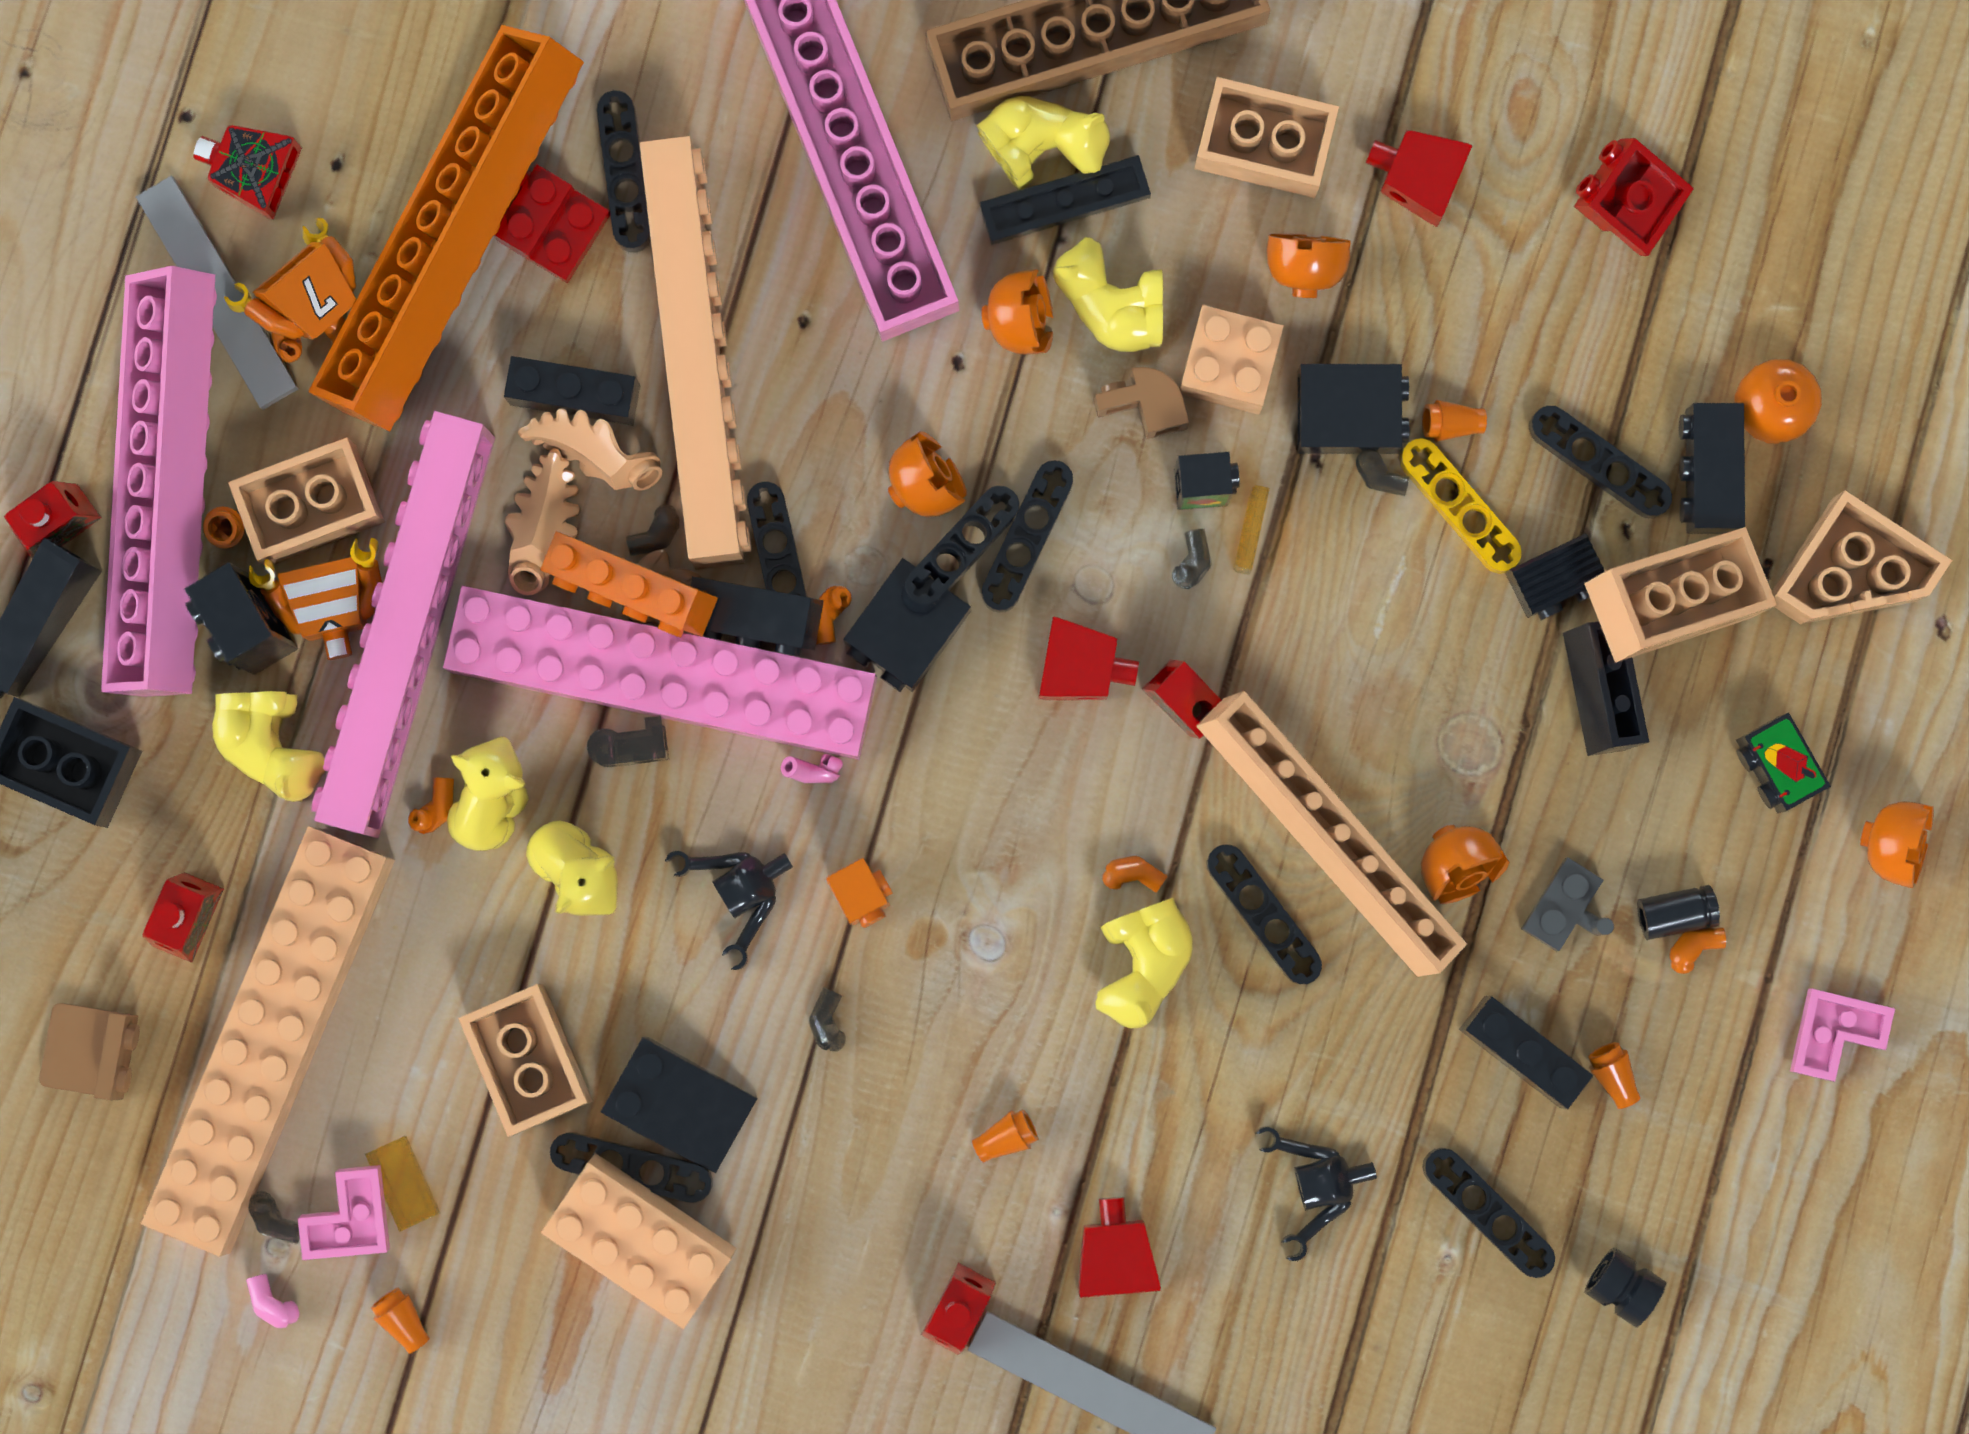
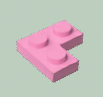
(1829, 1022)
(358, 1225)

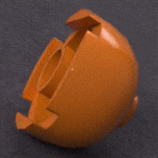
(1307, 262)
(1019, 313)
(1779, 400)
(924, 479)
(1898, 841)
(1460, 861)

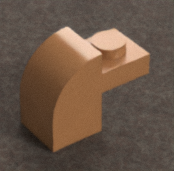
(1155, 396)

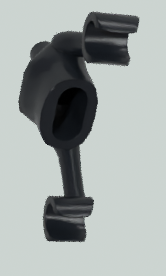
(741, 888)
(1320, 1184)

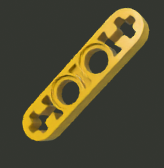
(1466, 501)

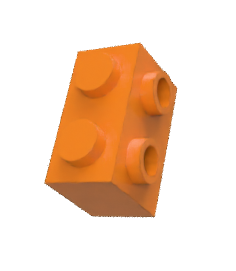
(860, 893)

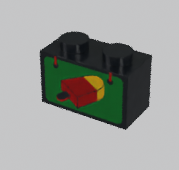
(1205, 480)
(1781, 764)

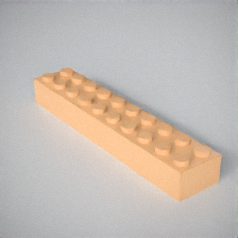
(692, 352)
(267, 1042)

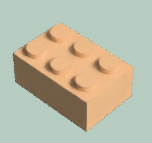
(1266, 137)
(306, 502)
(525, 1059)

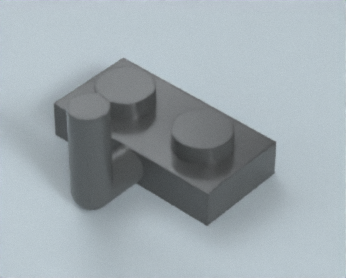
(1565, 906)

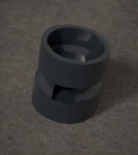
(1630, 1290)

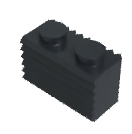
(1555, 577)

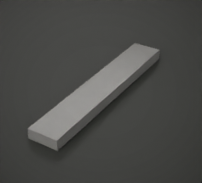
(194, 250)
(1080, 1381)

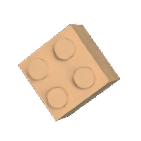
(1231, 359)

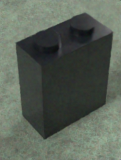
(1351, 408)
(904, 640)

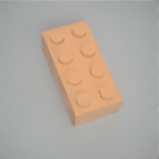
(1680, 594)
(639, 1241)

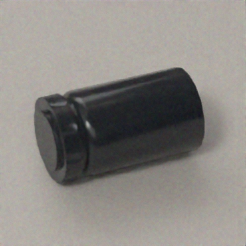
(1678, 912)

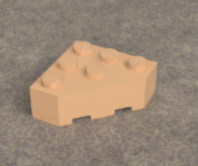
(1856, 565)

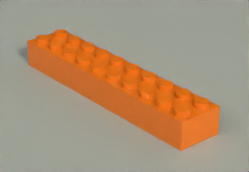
(446, 226)

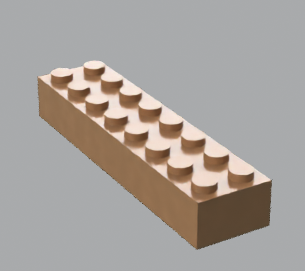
(1062, 42)

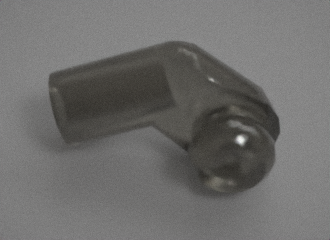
(1376, 475)
(659, 533)
(1196, 563)
(822, 1022)
(269, 1219)

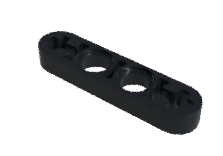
(624, 171)
(1603, 456)
(1032, 538)
(957, 546)
(774, 562)
(1269, 910)
(632, 1162)
(1490, 1210)

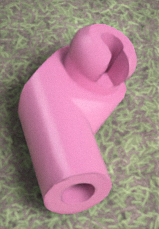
(810, 773)
(268, 1307)

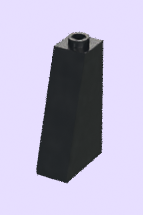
(40, 611)

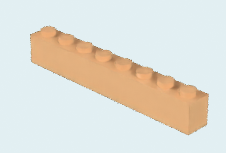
(1331, 834)

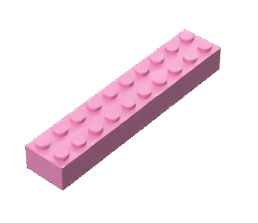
(855, 163)
(158, 481)
(404, 624)
(659, 673)

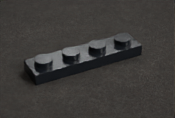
(1064, 200)

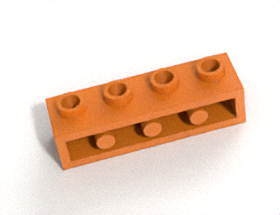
(629, 584)

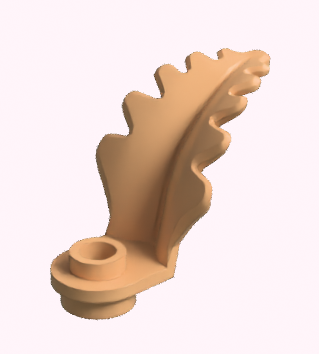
(594, 449)
(541, 516)

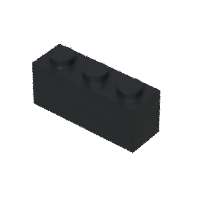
(558, 386)
(1713, 468)
(762, 616)
(1604, 693)
(1526, 1052)

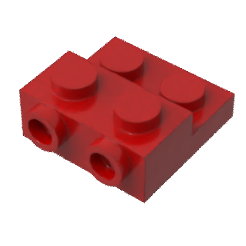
(1632, 194)
(551, 223)

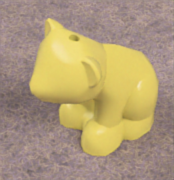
(1027, 126)
(1117, 317)
(248, 737)
(490, 795)
(580, 872)
(1160, 952)

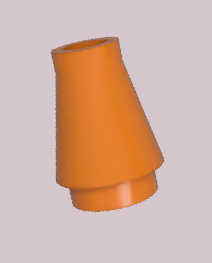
(1450, 420)
(219, 530)
(1615, 1074)
(1007, 1136)
(399, 1318)

